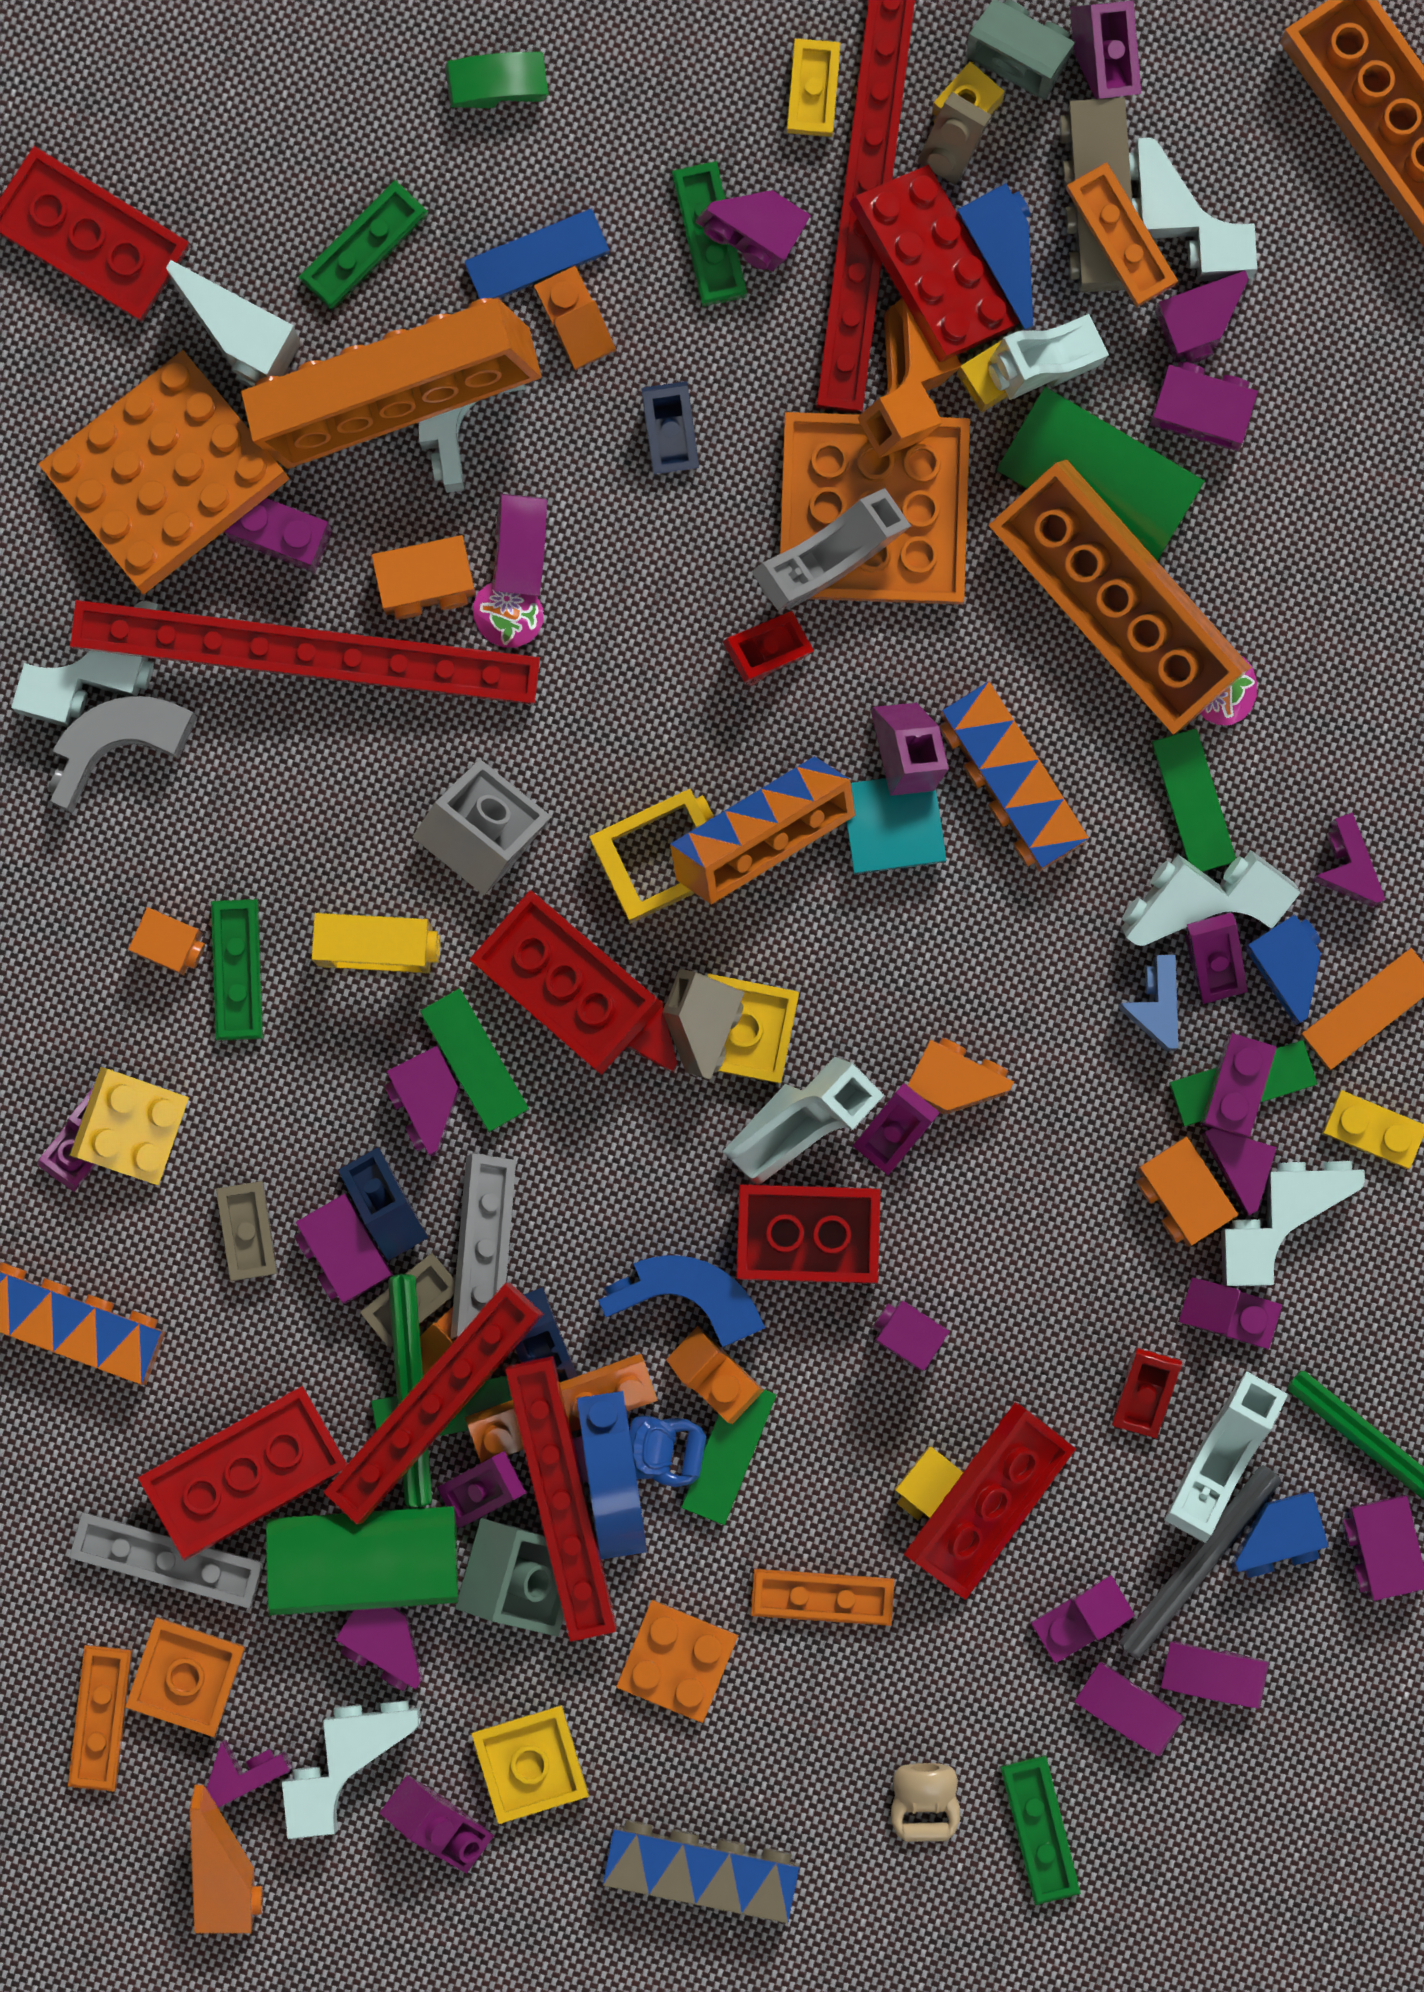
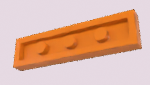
(498, 1427)

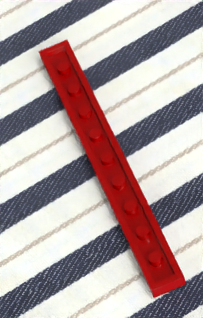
(869, 165)
(304, 652)

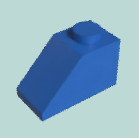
(1289, 964)

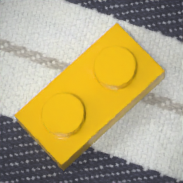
(813, 87)
(1374, 1129)

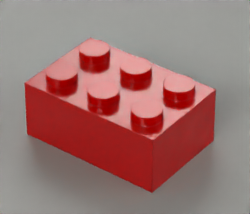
(808, 1234)

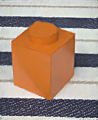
(167, 942)

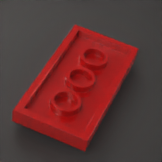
(88, 234)
(933, 263)
(566, 982)
(243, 1473)
(990, 1500)

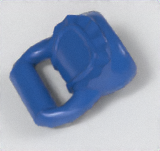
(654, 1445)

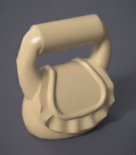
(925, 1789)

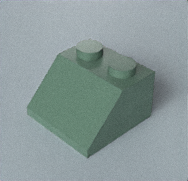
(1020, 47)
(511, 1579)

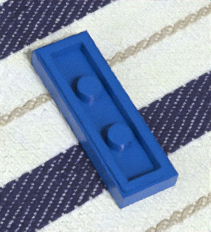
(537, 256)

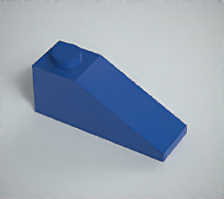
(1002, 238)

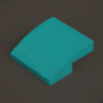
(893, 829)

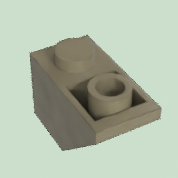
(700, 1019)

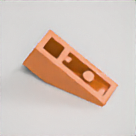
(221, 1872)

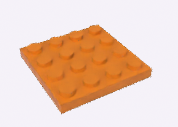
(835, 465)
(163, 472)

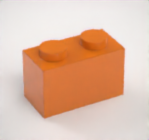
(424, 577)
(1185, 1192)

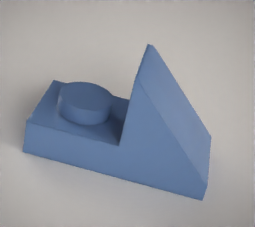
(1160, 1017)

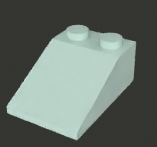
(247, 335)

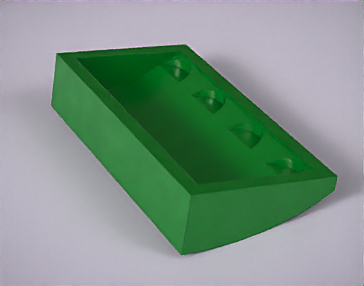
(1132, 479)
(345, 1565)

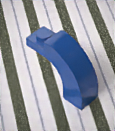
(697, 1280)
(612, 1475)

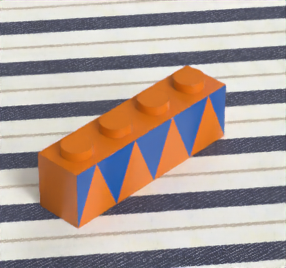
(1013, 777)
(762, 830)
(78, 1328)

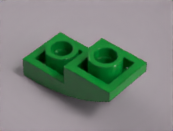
(496, 77)

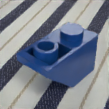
(1279, 1532)

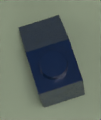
(383, 1204)

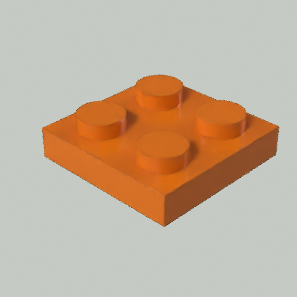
(677, 1661)
(185, 1677)

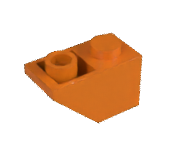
(955, 1082)

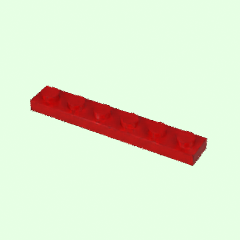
(433, 1403)
(561, 1498)

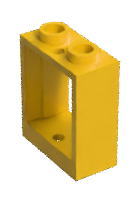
(602, 843)
(374, 943)

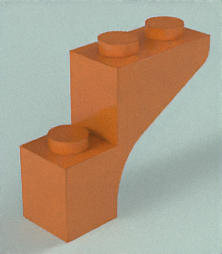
(906, 411)

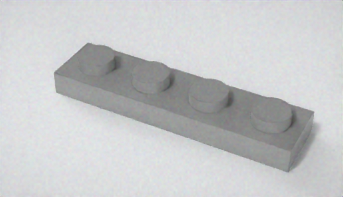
(482, 1236)
(158, 1560)

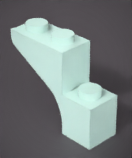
(1172, 212)
(1048, 356)
(57, 693)
(1188, 896)
(798, 1118)
(1291, 1200)
(351, 1743)

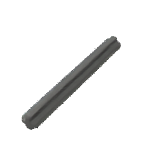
(1200, 1562)

